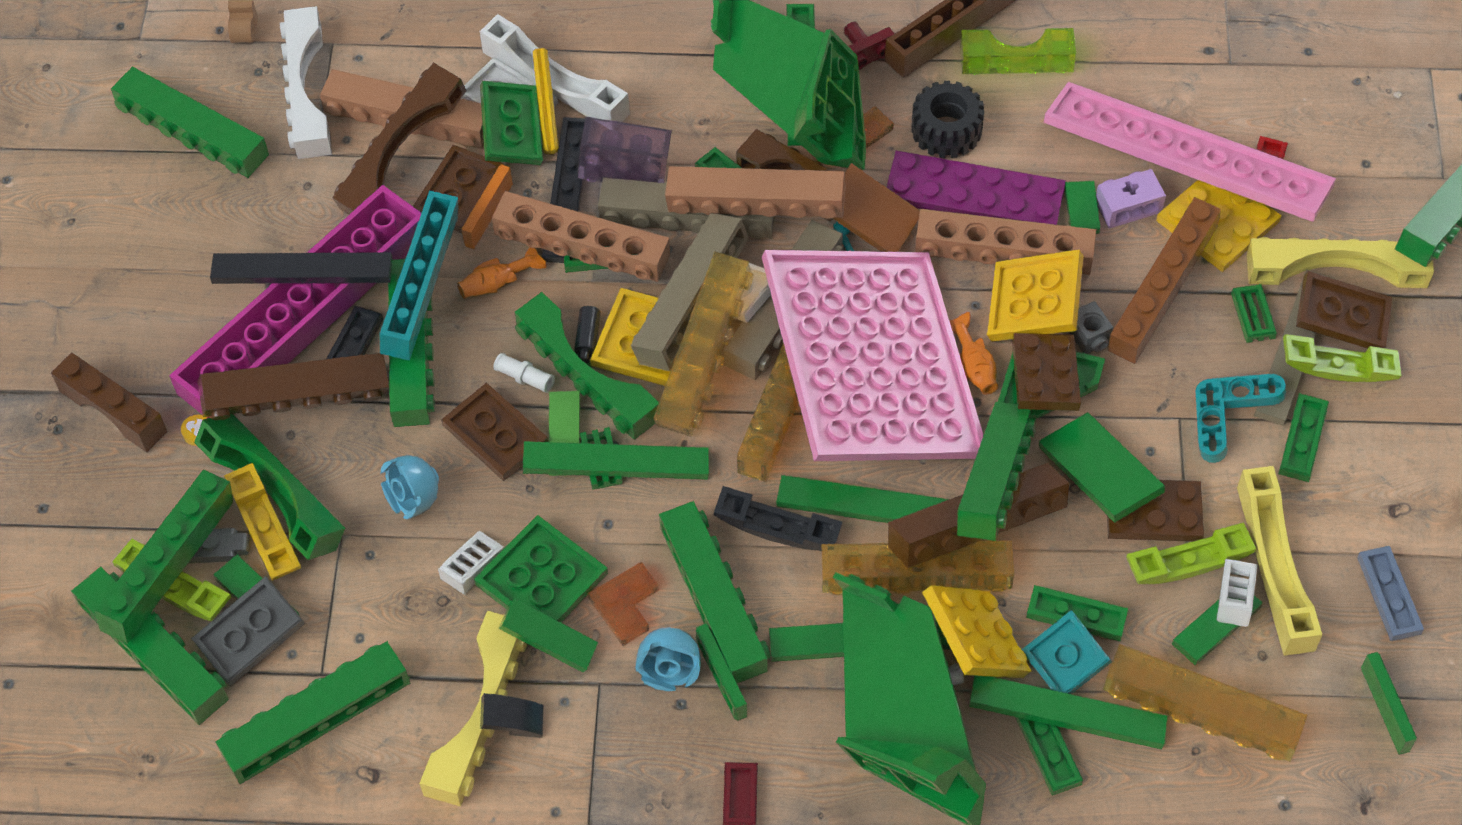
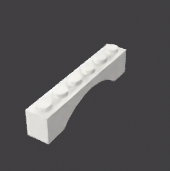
(588, 96)
(309, 125)

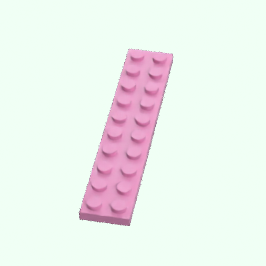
(1190, 151)

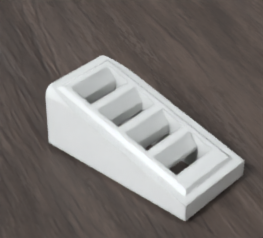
(464, 582)
(1234, 610)

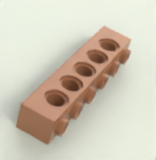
(533, 221)
(993, 233)

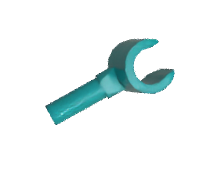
(845, 240)

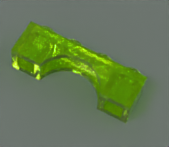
(986, 55)

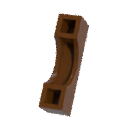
(765, 152)
(128, 413)

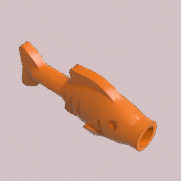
(492, 275)
(975, 358)

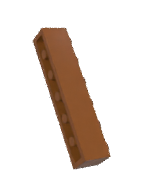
(1164, 280)

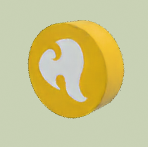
(191, 427)

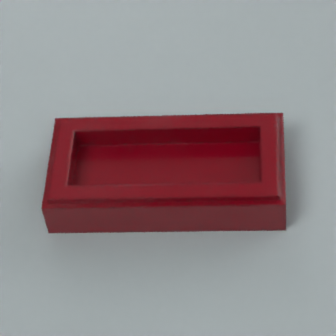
(740, 793)

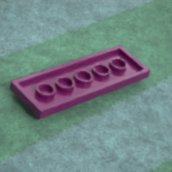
(974, 189)

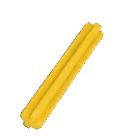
(545, 101)

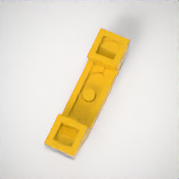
(262, 522)

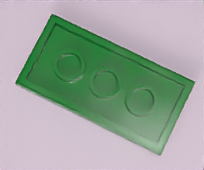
(1101, 467)

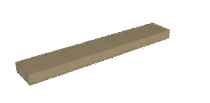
(1291, 376)

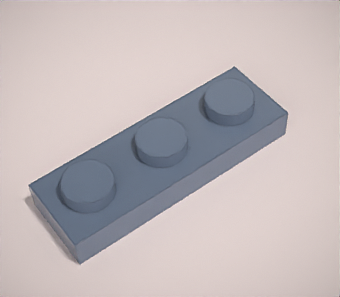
(1390, 593)

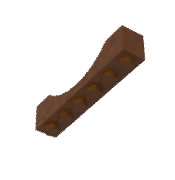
(432, 97)

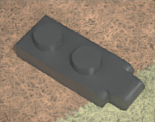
(222, 546)

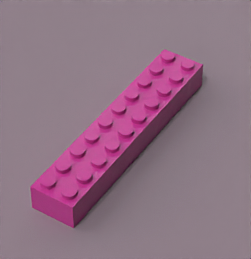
(295, 314)

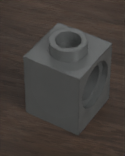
(1092, 317)

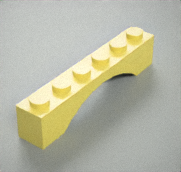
(1279, 259)
(1289, 603)
(452, 766)

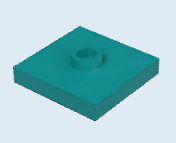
(1066, 655)

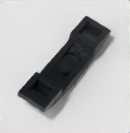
(774, 523)

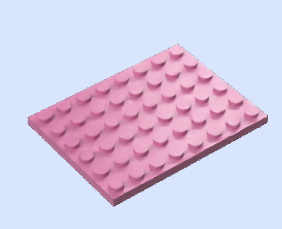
(872, 355)

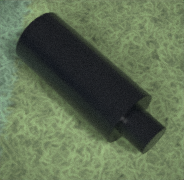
(587, 332)

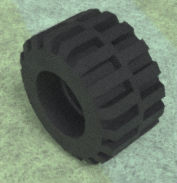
(952, 102)

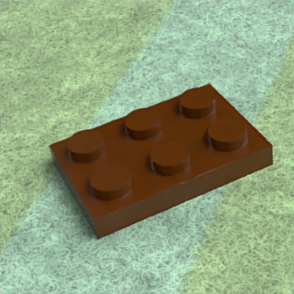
(462, 176)
(1344, 311)
(1046, 372)
(492, 430)
(1169, 517)

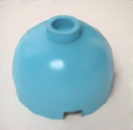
(409, 485)
(668, 659)

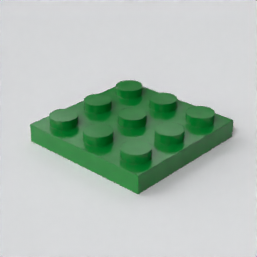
(542, 571)

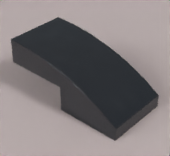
(512, 714)

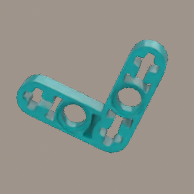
(1224, 399)

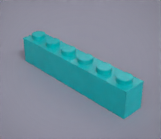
(418, 275)

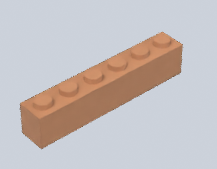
(377, 100)
(756, 192)

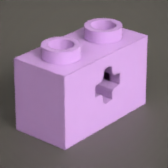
(1130, 198)

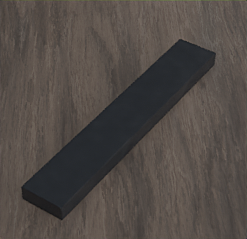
(566, 184)
(301, 268)

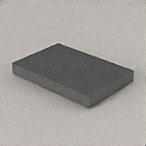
(248, 631)

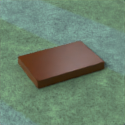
(876, 212)

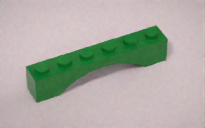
(625, 403)
(309, 523)

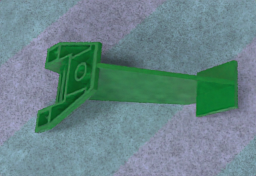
(794, 77)
(903, 702)

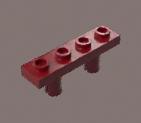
(867, 47)

